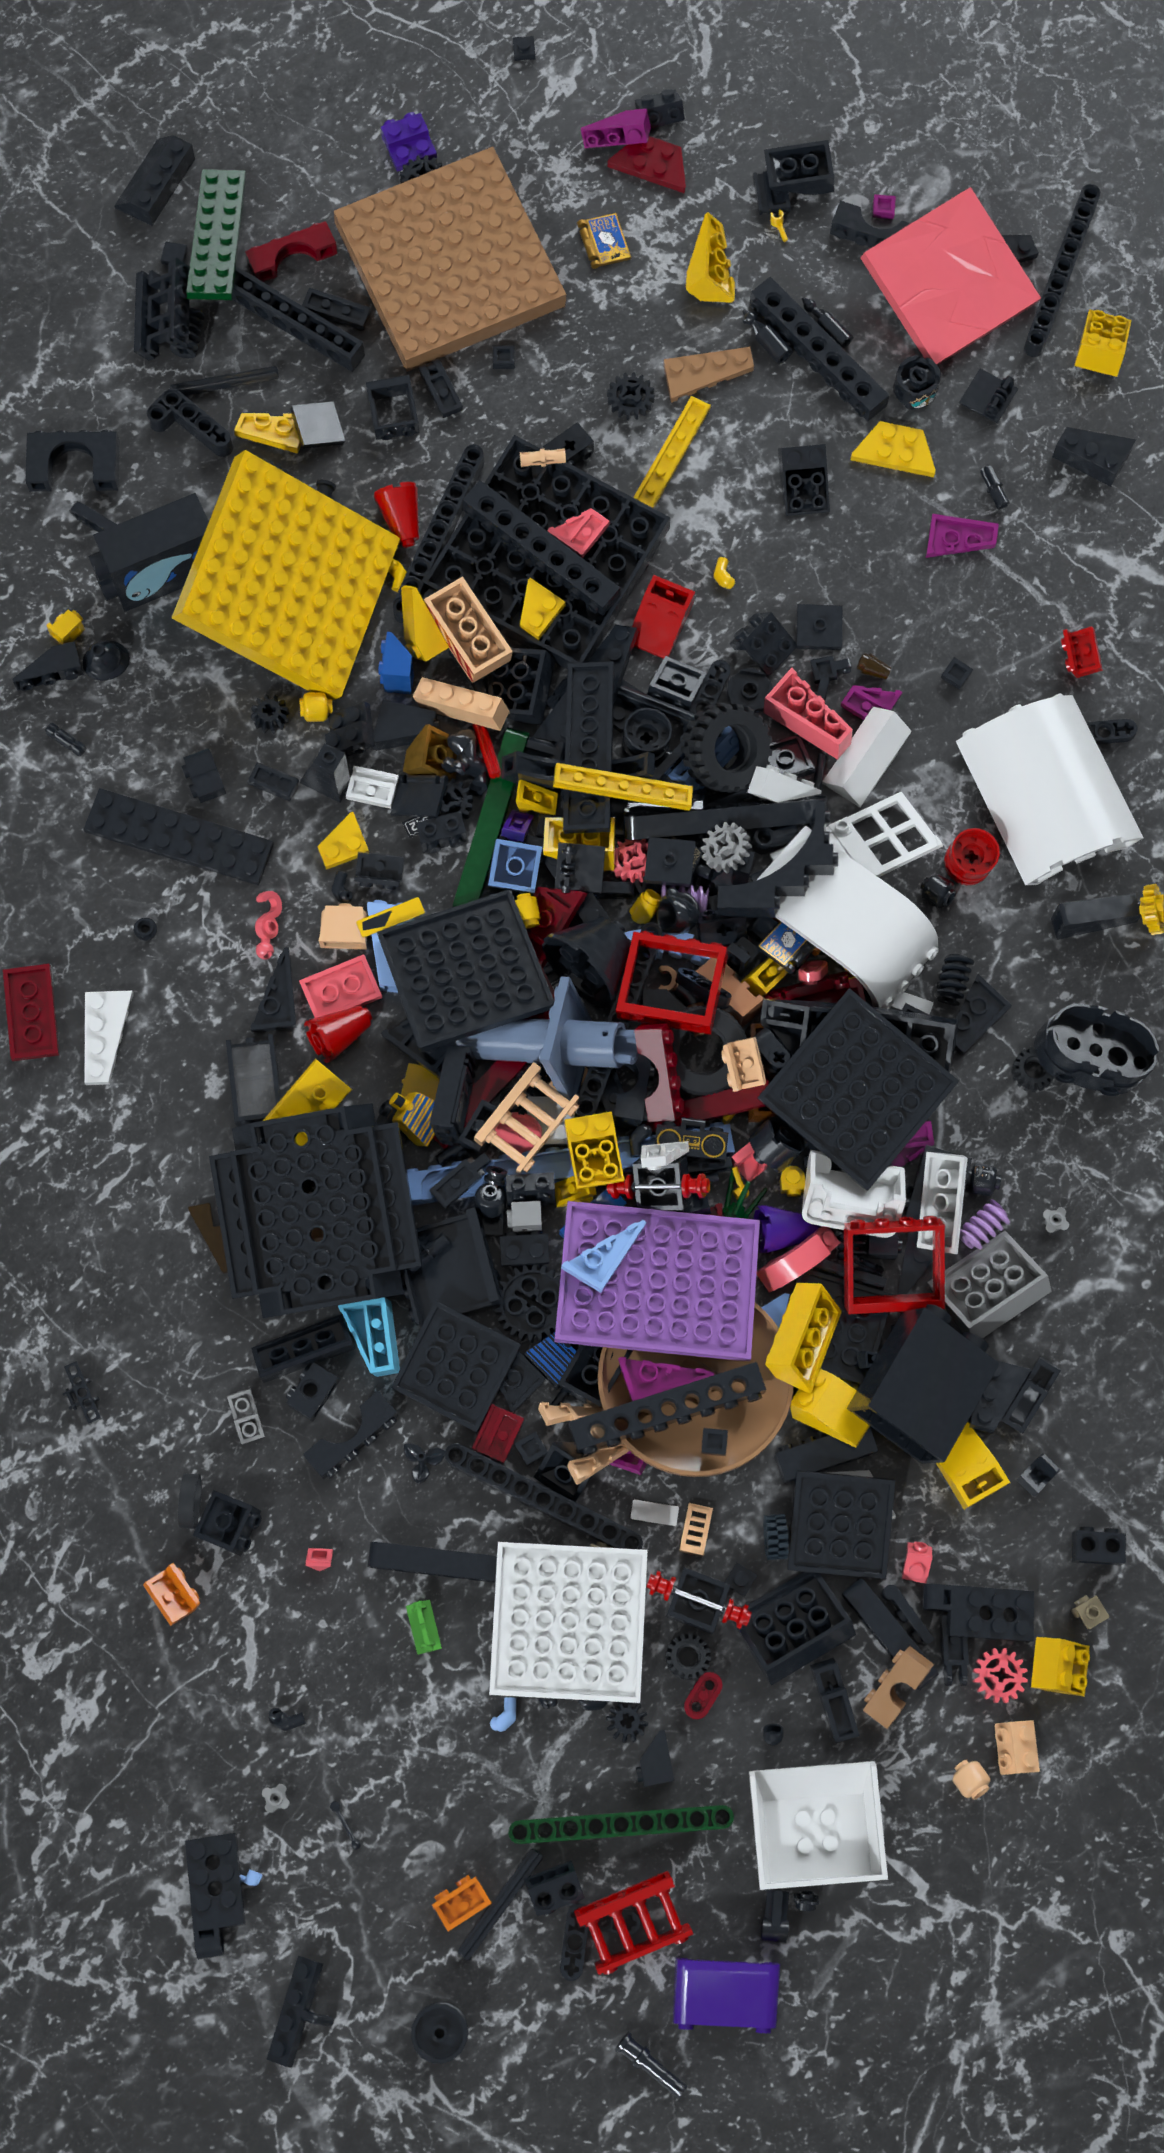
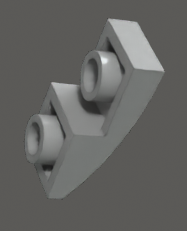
(245, 1416)

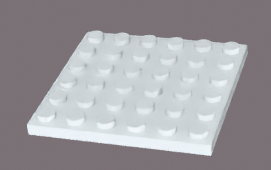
(568, 1622)

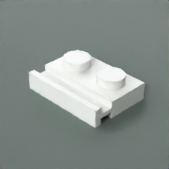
(372, 787)

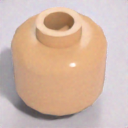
(971, 1779)

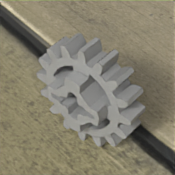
(726, 847)

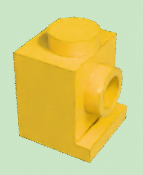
(66, 627)

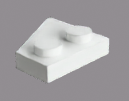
(660, 1155)

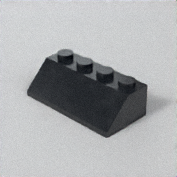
(156, 179)

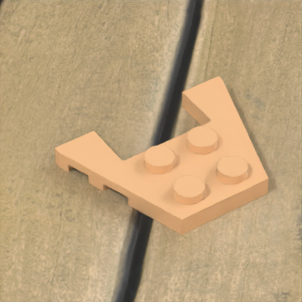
(587, 1466)

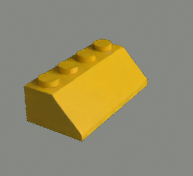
(803, 1336)

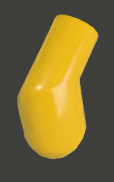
(721, 575)

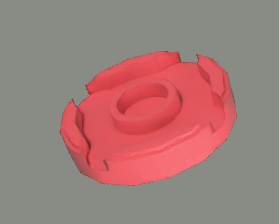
(515, 1139)

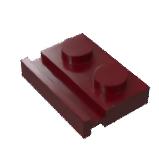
(498, 1433)

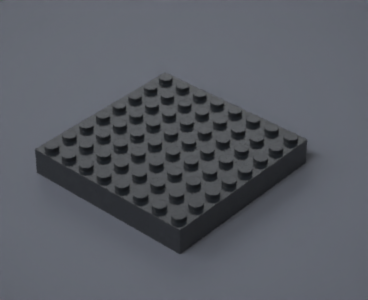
(550, 498)

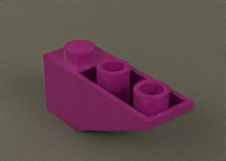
(619, 129)

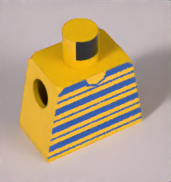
(414, 1116)

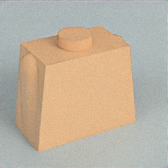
(340, 928)

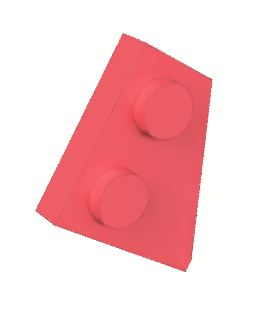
(581, 531)

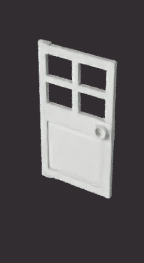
(848, 840)

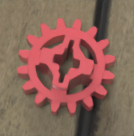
(633, 858)
(998, 1687)

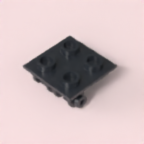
(989, 395)
(579, 867)

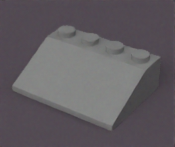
(992, 1286)

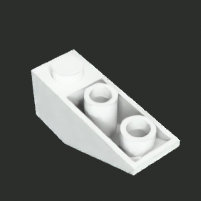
(778, 787)

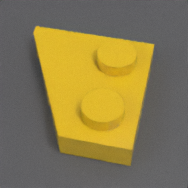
(539, 609)
(343, 843)

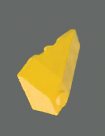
(708, 268)

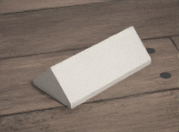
(943, 1197)

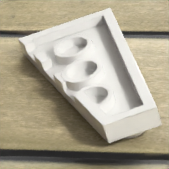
(103, 1032)

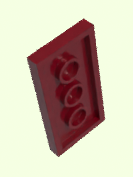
(30, 1012)

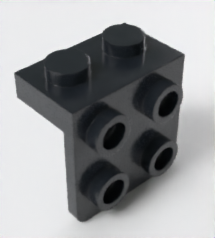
(764, 641)

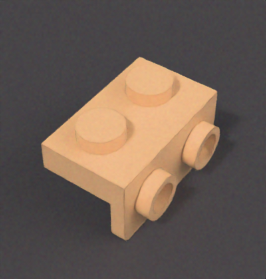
(743, 1064)
(1016, 1747)

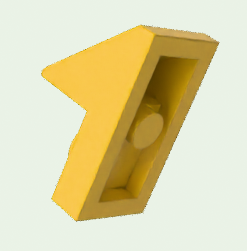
(535, 798)
(567, 1191)

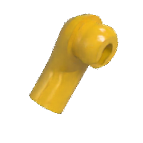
(398, 573)

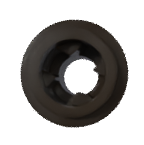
(873, 666)

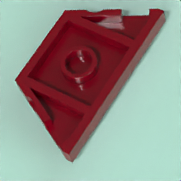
(652, 161)
(556, 914)

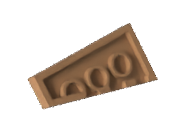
(698, 371)

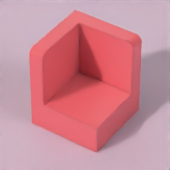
(746, 1164)

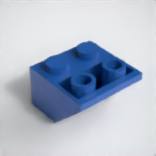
(396, 666)

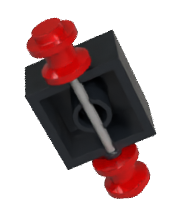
(661, 1188)
(698, 1600)

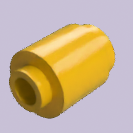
(645, 907)
(528, 910)

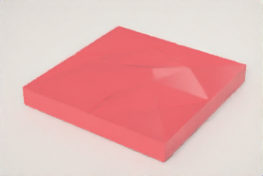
(950, 277)

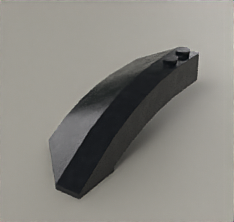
(795, 1020)

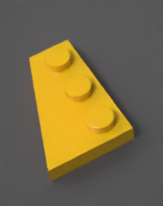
(269, 430)

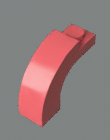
(798, 1260)

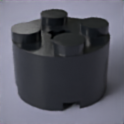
(776, 1144)

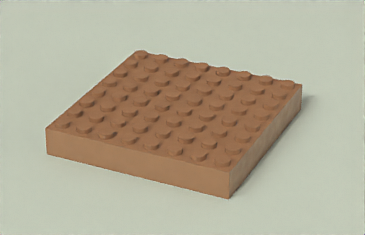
(449, 258)

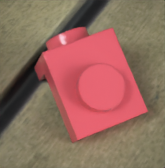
(917, 1562)

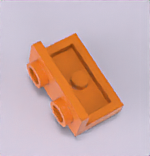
(172, 1594)
(461, 1903)

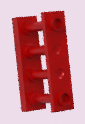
(613, 1906)

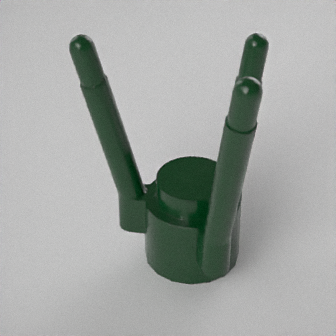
(736, 1210)

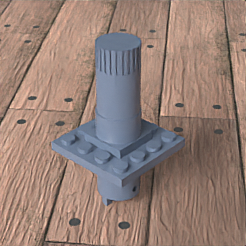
(560, 1043)

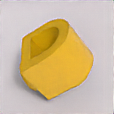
(792, 1181)

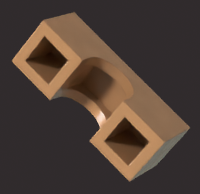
(884, 1703)

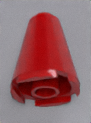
(400, 511)
(336, 1031)

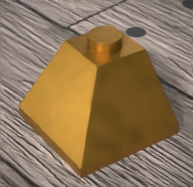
(428, 752)

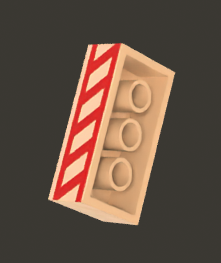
(468, 630)

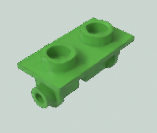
(423, 1627)

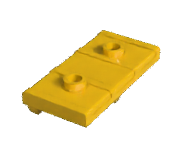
(313, 1091)

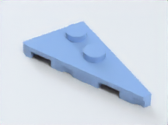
(599, 1263)

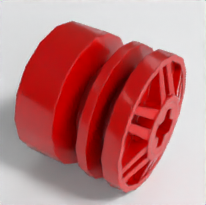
(982, 852)

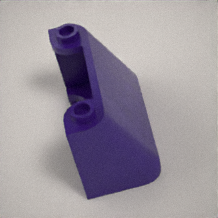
(726, 1994)

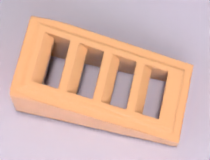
(690, 1549)

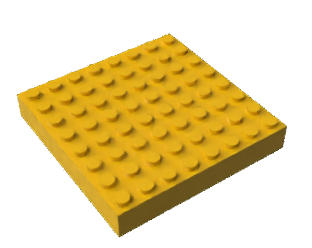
(286, 576)

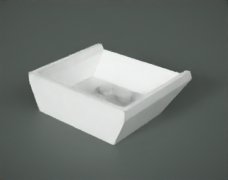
(818, 1825)

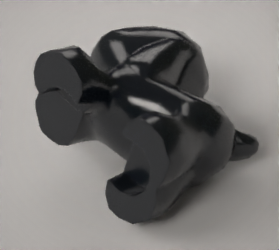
(467, 762)

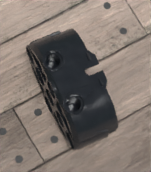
(1117, 1035)

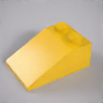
(420, 629)
(554, 834)
(827, 1409)

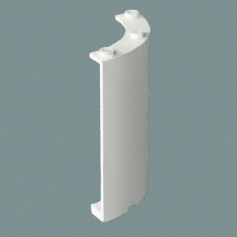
(1047, 787)

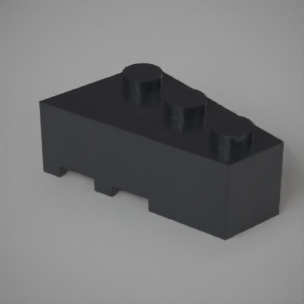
(1094, 453)

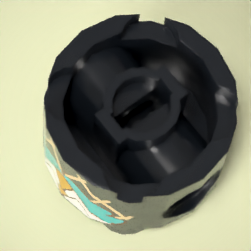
(916, 382)

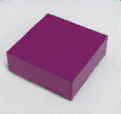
(883, 206)

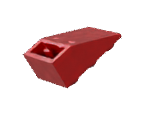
(662, 616)

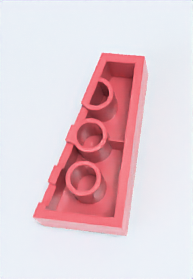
(807, 715)

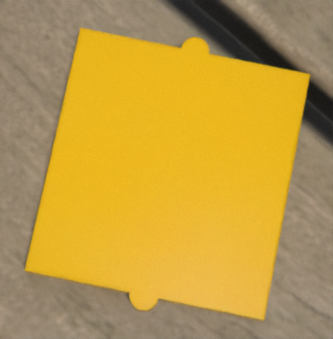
(420, 1081)

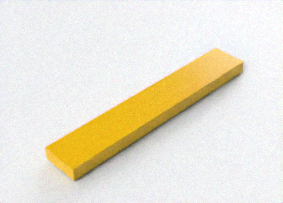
(672, 452)
(623, 786)

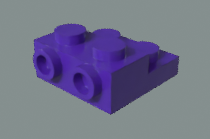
(407, 139)

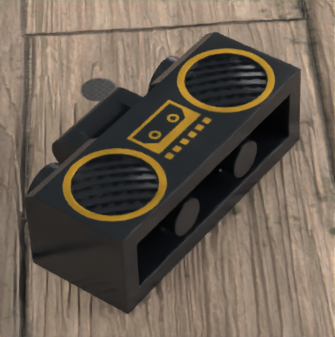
(704, 1145)

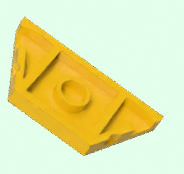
(896, 449)

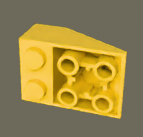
(1103, 343)
(593, 1150)
(972, 1469)

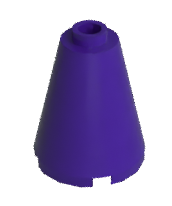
(781, 1228)

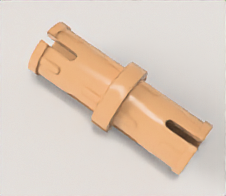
(542, 457)

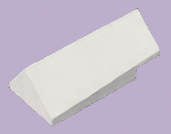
(868, 755)

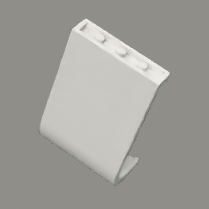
(859, 924)

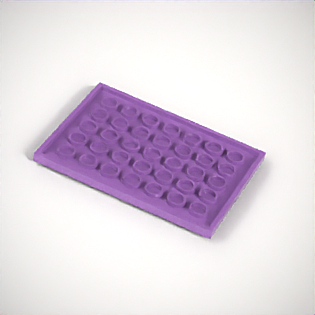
(675, 1292)

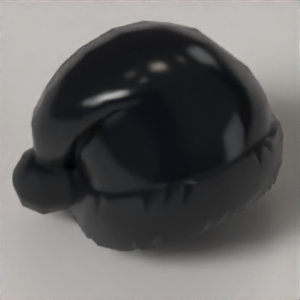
(677, 912)

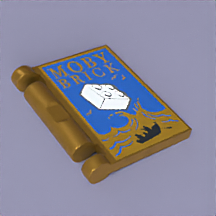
(604, 240)

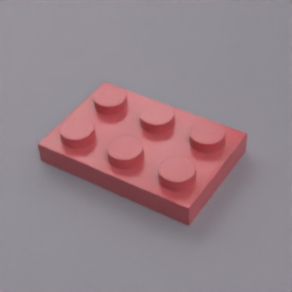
(341, 987)

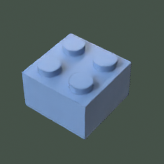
(514, 866)

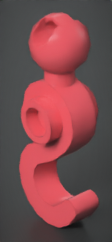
(266, 925)

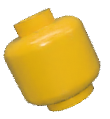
(315, 706)

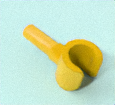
(778, 222)
(739, 1182)

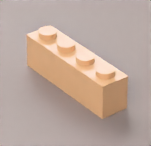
(461, 703)

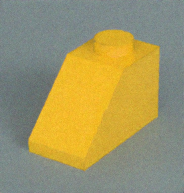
(764, 977)

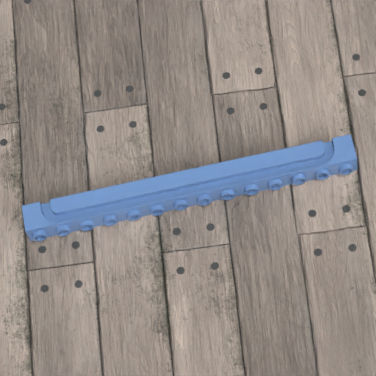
(545, 1162)

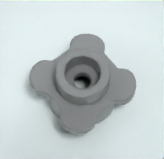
(1051, 1225)
(282, 1801)

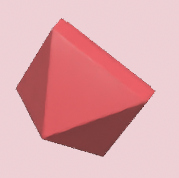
(319, 1558)

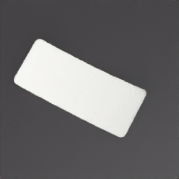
(654, 1512)

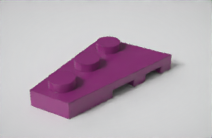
(959, 535)

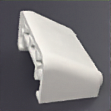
(837, 1199)

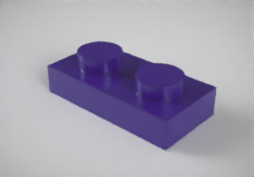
(517, 826)

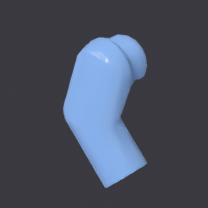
(507, 1717)

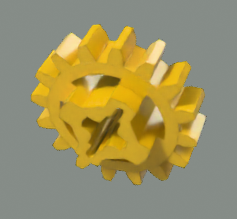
(1152, 909)

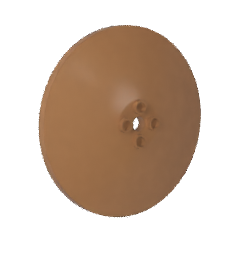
(678, 1448)

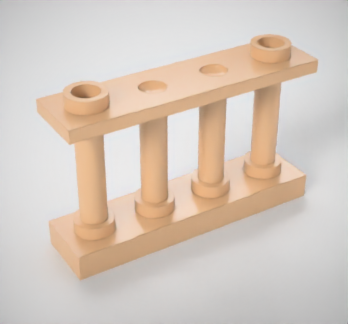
(518, 1097)

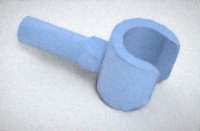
(252, 1878)

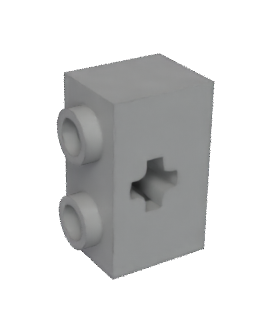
(524, 1217)

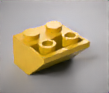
(1060, 1666)

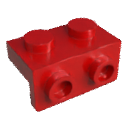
(1082, 652)

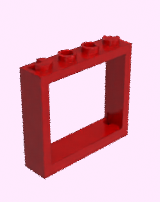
(676, 1019)
(902, 1302)

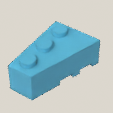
(374, 1333)

